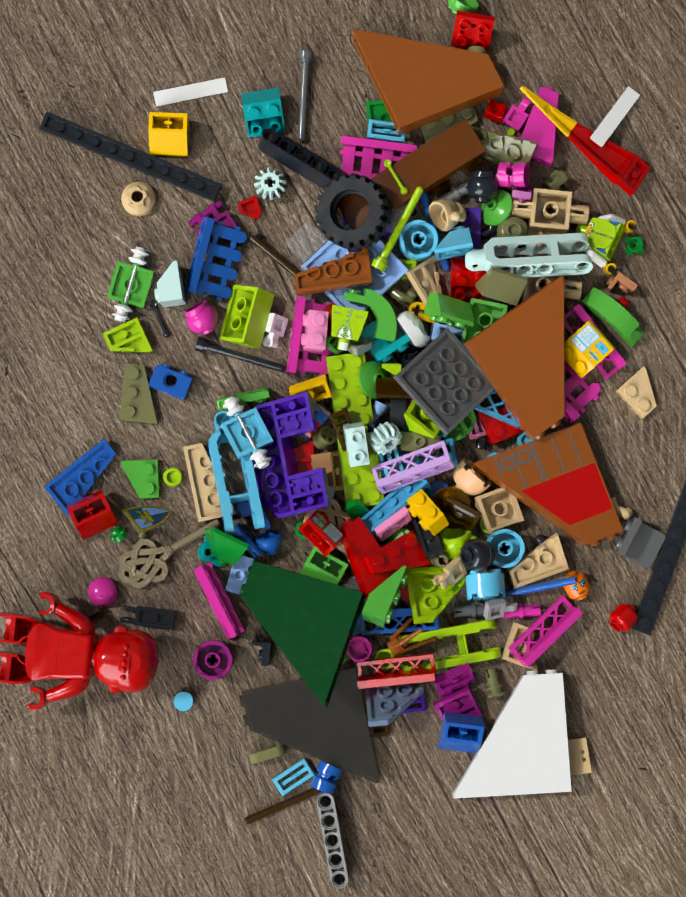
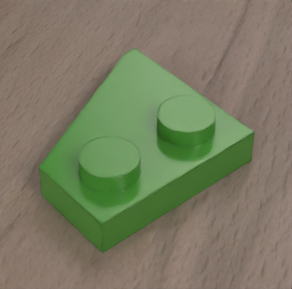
(144, 477)

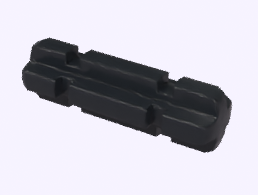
(374, 424)

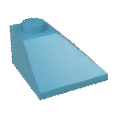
(454, 244)

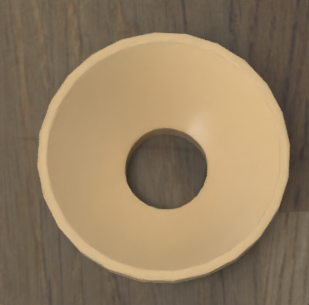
(142, 207)

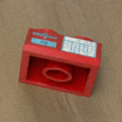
(321, 532)

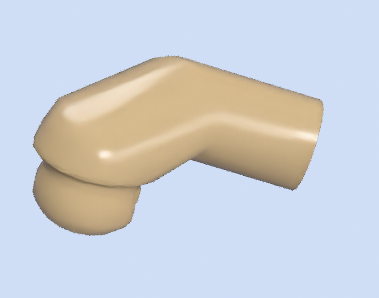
(622, 513)

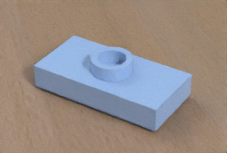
(238, 574)

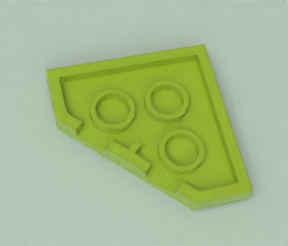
(427, 599)

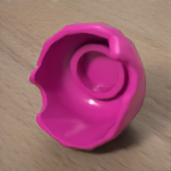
(103, 592)

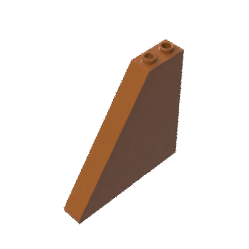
(425, 79)
(526, 359)

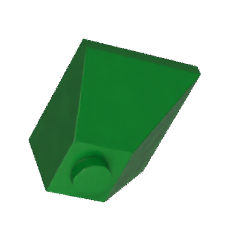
(224, 546)

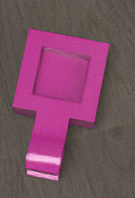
(516, 116)

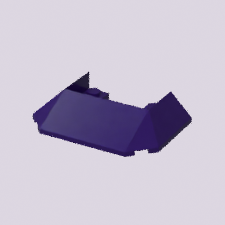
(280, 483)

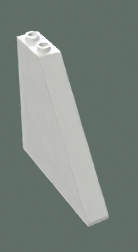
(525, 745)

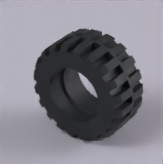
(329, 204)

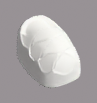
(413, 327)

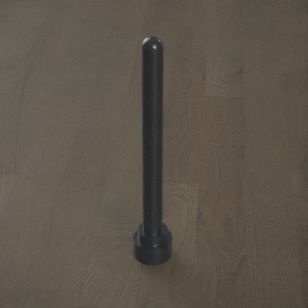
(204, 345)

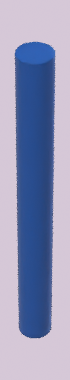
(541, 586)

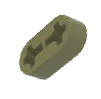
(267, 753)

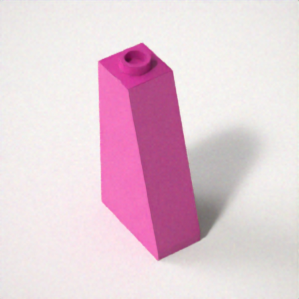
(542, 129)

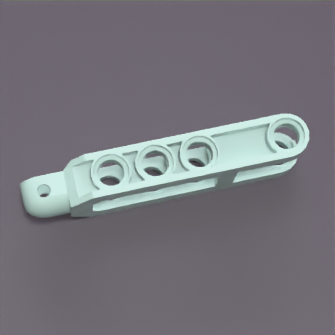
(554, 245)

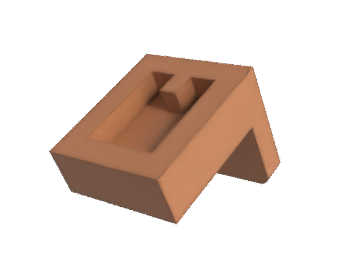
(624, 283)

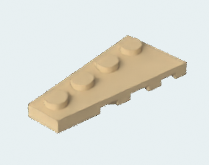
(202, 483)

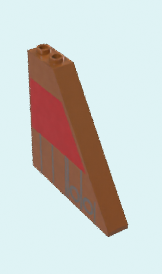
(559, 482)

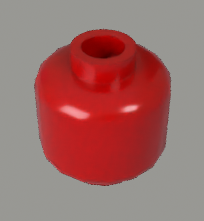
(623, 617)

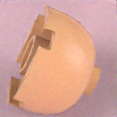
(469, 479)

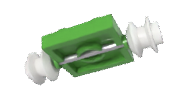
(130, 284)

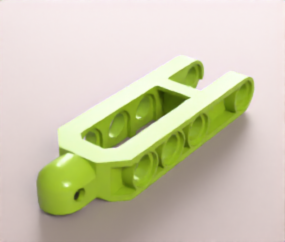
(453, 660)

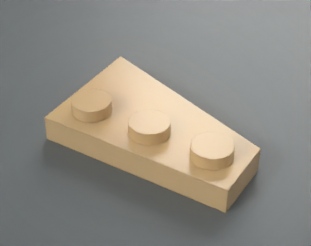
(539, 563)

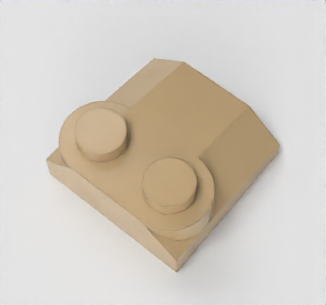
(498, 509)

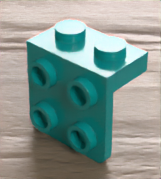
(383, 349)

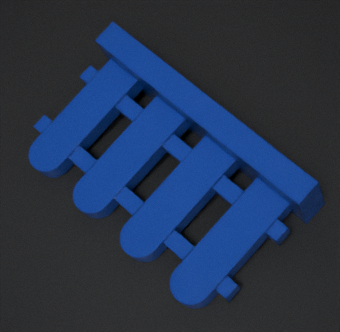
(211, 248)

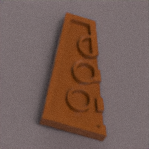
(337, 274)

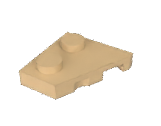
(638, 393)
(516, 631)

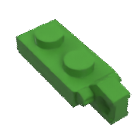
(257, 395)

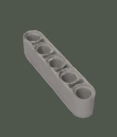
(336, 848)

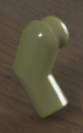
(401, 297)

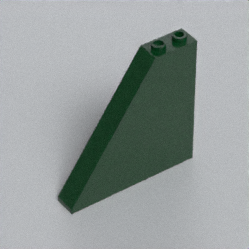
(306, 620)

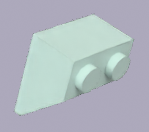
(170, 287)

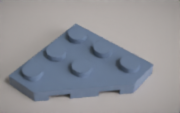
(389, 702)

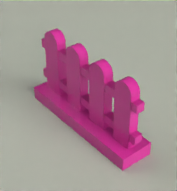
(368, 154)
(304, 365)
(576, 405)

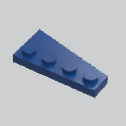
(80, 476)

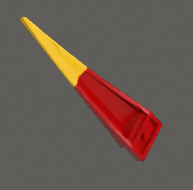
(612, 160)

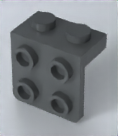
(639, 542)

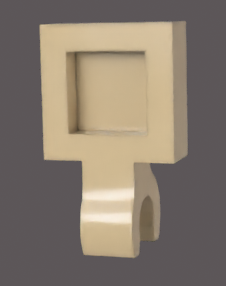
(453, 573)

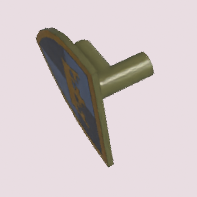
(146, 517)

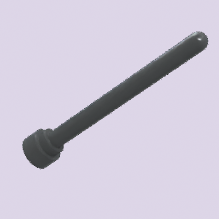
(305, 58)

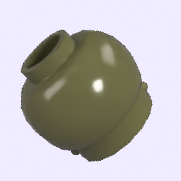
(512, 227)

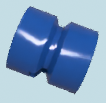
(326, 777)

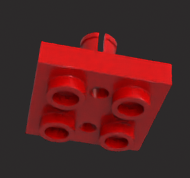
(474, 27)

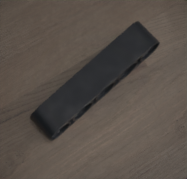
(297, 158)

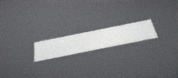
(190, 91)
(614, 116)

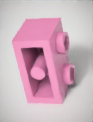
(315, 330)

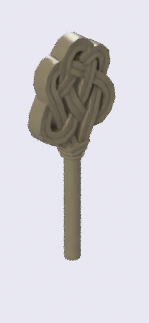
(168, 550)

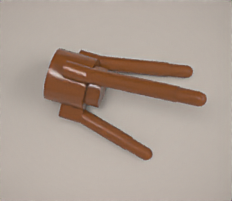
(397, 643)

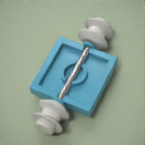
(246, 433)

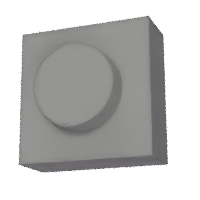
(360, 346)

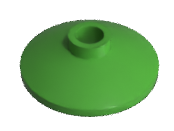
(498, 209)
(367, 376)

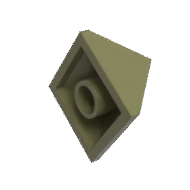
(501, 286)

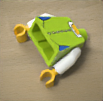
(604, 237)

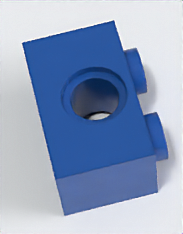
(159, 381)

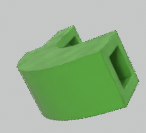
(613, 314)
(385, 317)

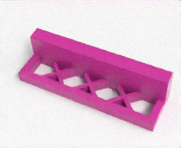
(582, 318)
(550, 636)

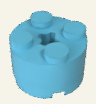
(423, 231)
(510, 539)
(485, 585)

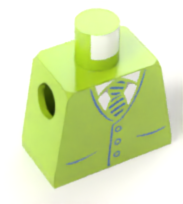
(347, 325)

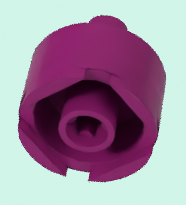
(204, 665)

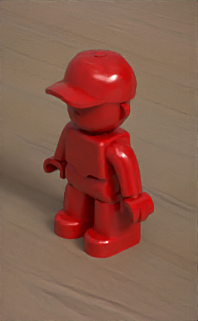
(120, 659)

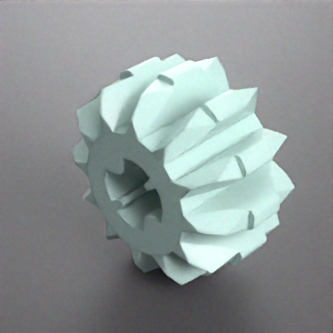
(276, 179)
(385, 438)

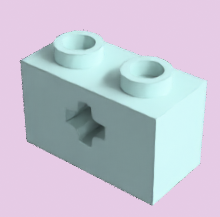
(356, 444)

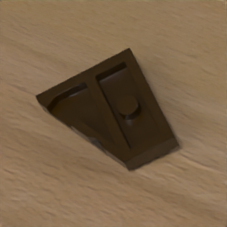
(459, 514)

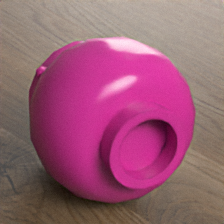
(201, 317)

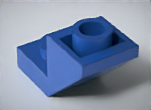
(243, 509)

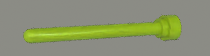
(380, 262)

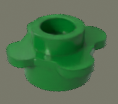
(634, 240)
(118, 534)

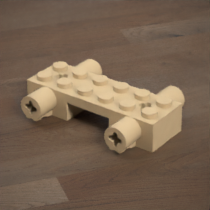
(545, 224)

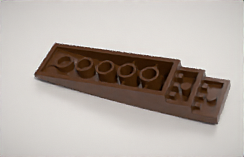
(423, 167)

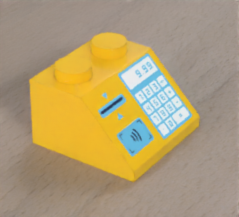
(586, 349)

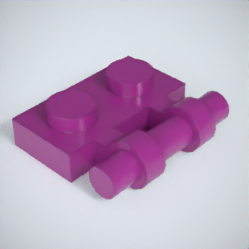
(213, 209)
(454, 680)

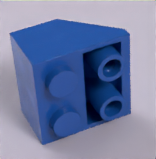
(461, 732)

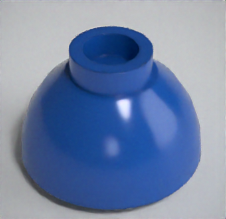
(269, 541)

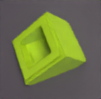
(392, 368)

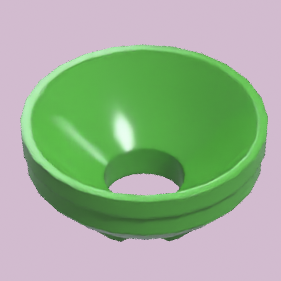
(463, 5)

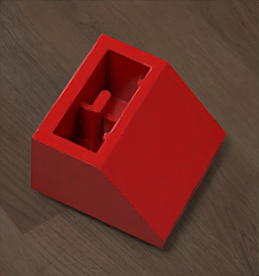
(463, 280)
(92, 514)

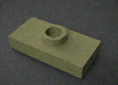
(415, 441)

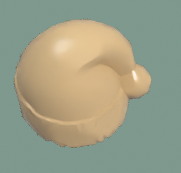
(446, 214)

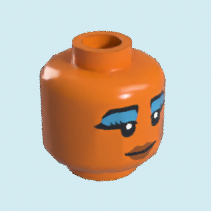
(580, 589)

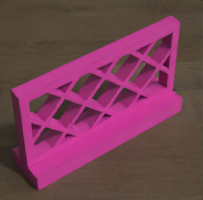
(219, 600)

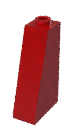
(357, 544)

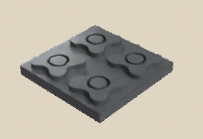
(445, 381)

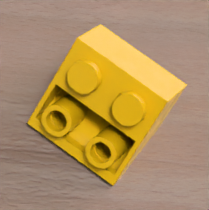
(168, 134)

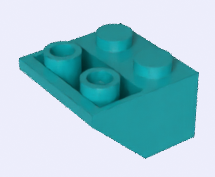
(262, 111)

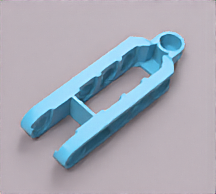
(225, 500)

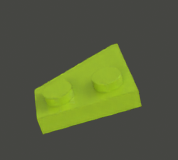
(127, 338)

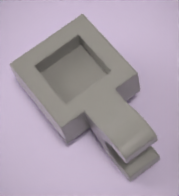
(497, 607)

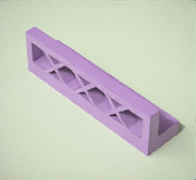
(415, 473)

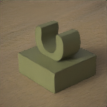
(555, 180)

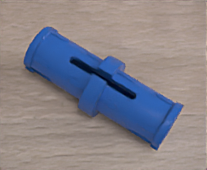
(244, 536)

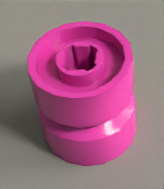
(513, 174)
(359, 648)

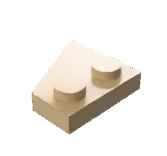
(425, 279)

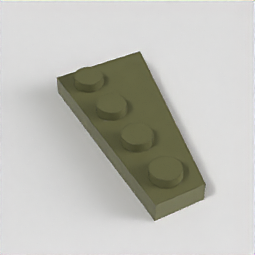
(505, 147)

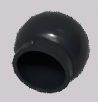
(483, 186)
(477, 554)

